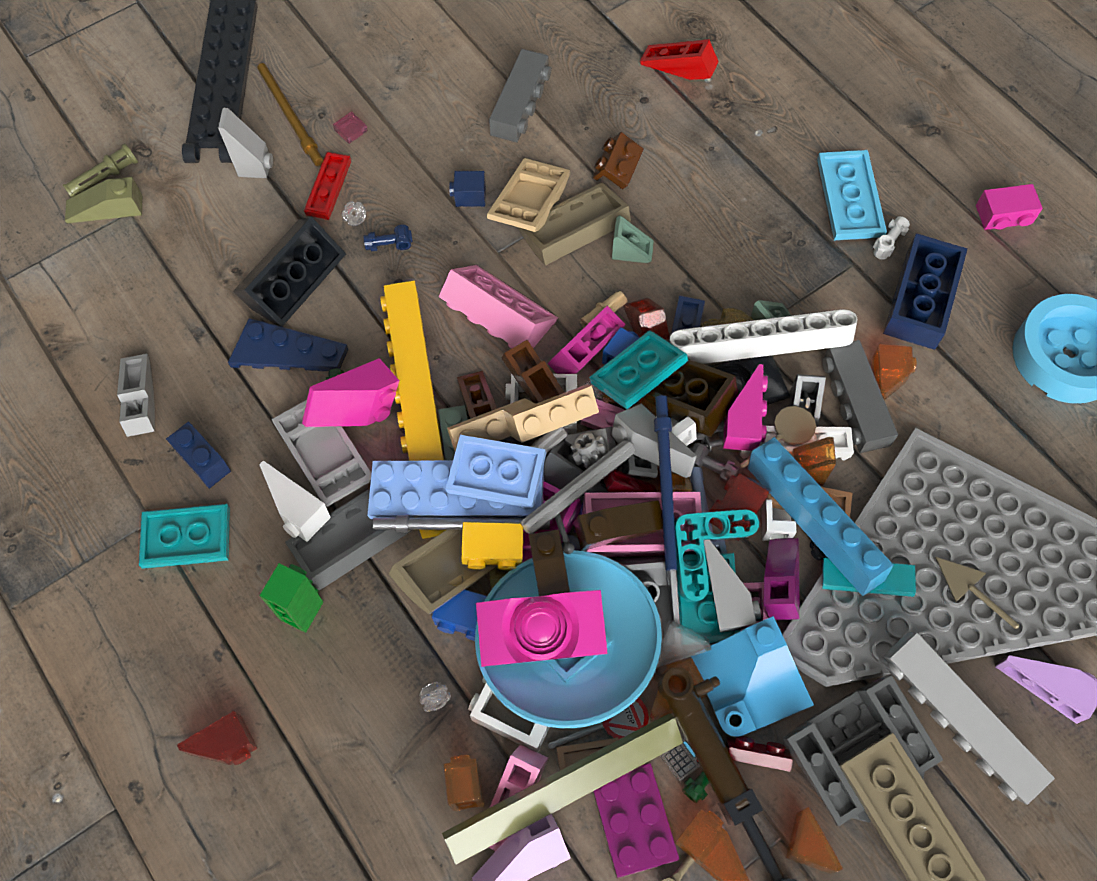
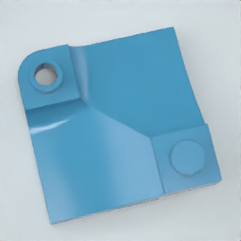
(754, 678)

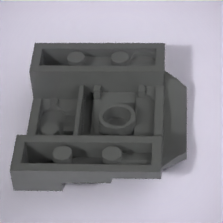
(849, 728)

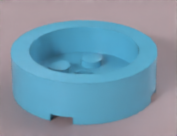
(1040, 342)

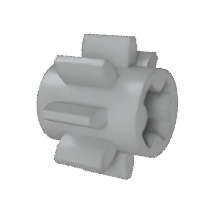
(588, 449)

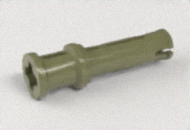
(109, 161)

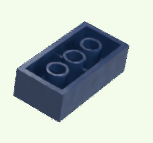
(925, 291)

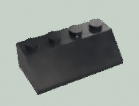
(290, 272)

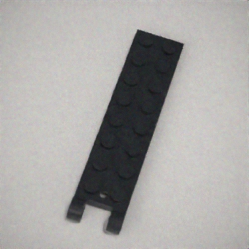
(220, 75)

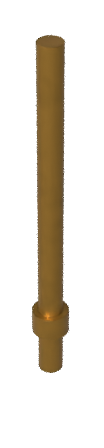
(307, 143)

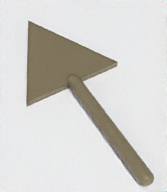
(962, 579)

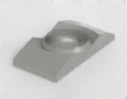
(323, 455)

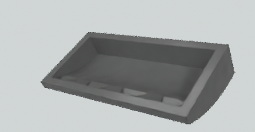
(341, 543)

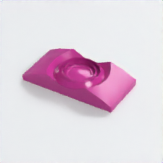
(541, 628)

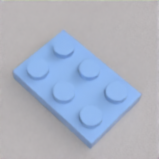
(496, 471)

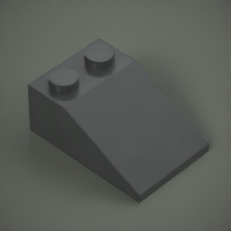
(659, 583)

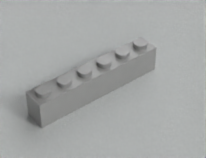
(968, 718)

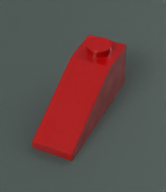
(684, 59)

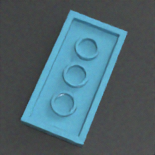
(851, 195)

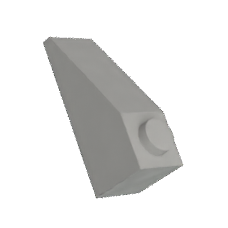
(244, 146)
(637, 427)
(731, 597)

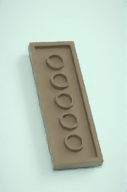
(908, 814)

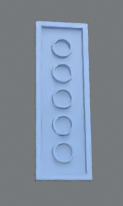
(421, 492)

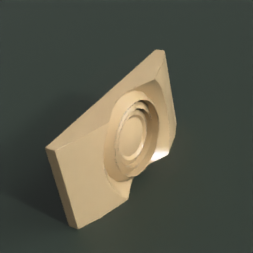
(529, 195)

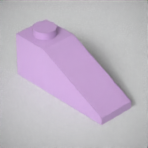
(1059, 686)

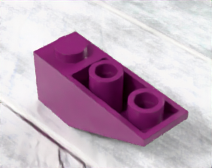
(782, 579)

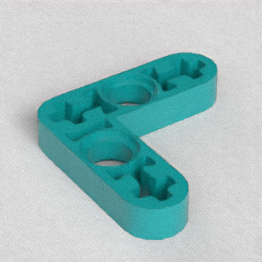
(700, 533)

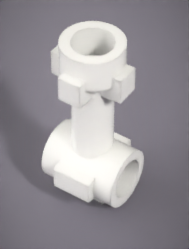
(884, 245)

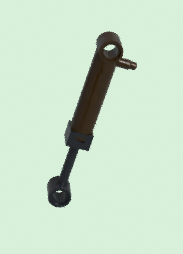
(735, 798)

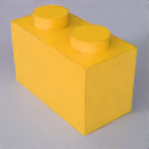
(492, 545)

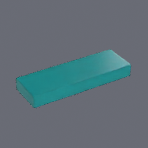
(899, 582)

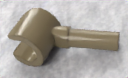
(677, 875)

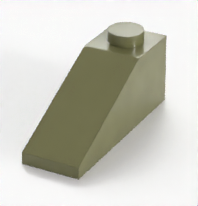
(105, 201)

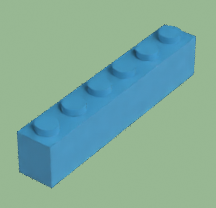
(820, 517)

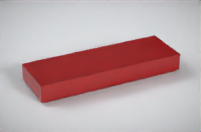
(327, 185)

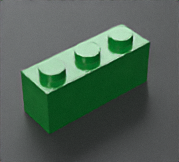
(292, 596)

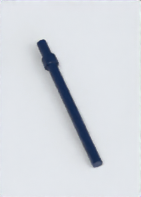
(662, 427)

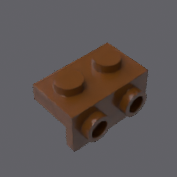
(618, 160)

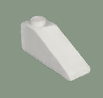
(297, 507)

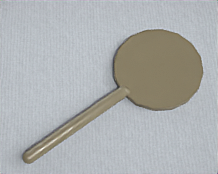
(793, 426)

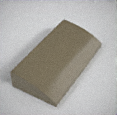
(576, 223)
(436, 571)

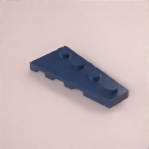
(280, 347)

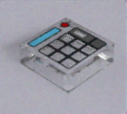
(681, 760)

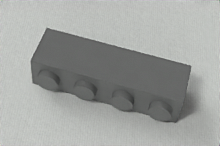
(520, 96)
(859, 397)

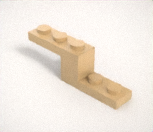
(528, 420)

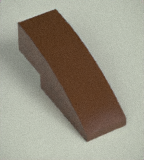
(531, 373)

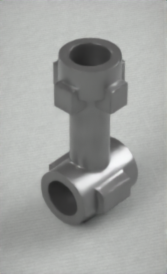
(726, 470)

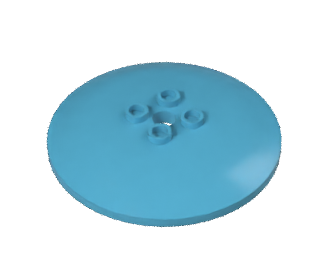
(582, 688)

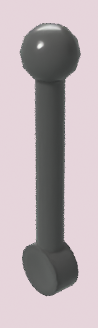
(568, 547)

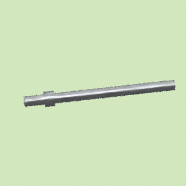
(404, 523)

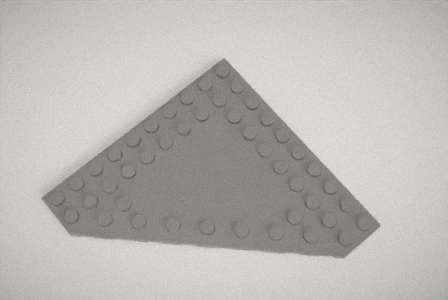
(967, 512)

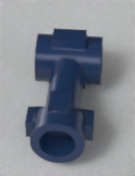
(402, 238)

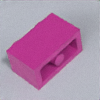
(1008, 207)

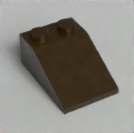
(699, 393)

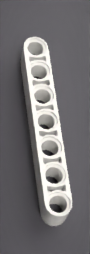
(767, 336)

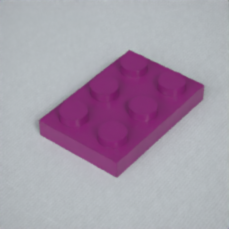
(635, 822)

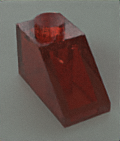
(647, 316)
(223, 741)

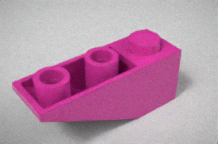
(744, 419)

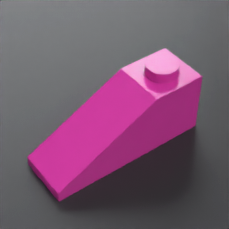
(587, 343)

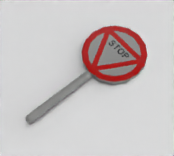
(618, 726)

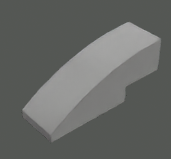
(136, 395)

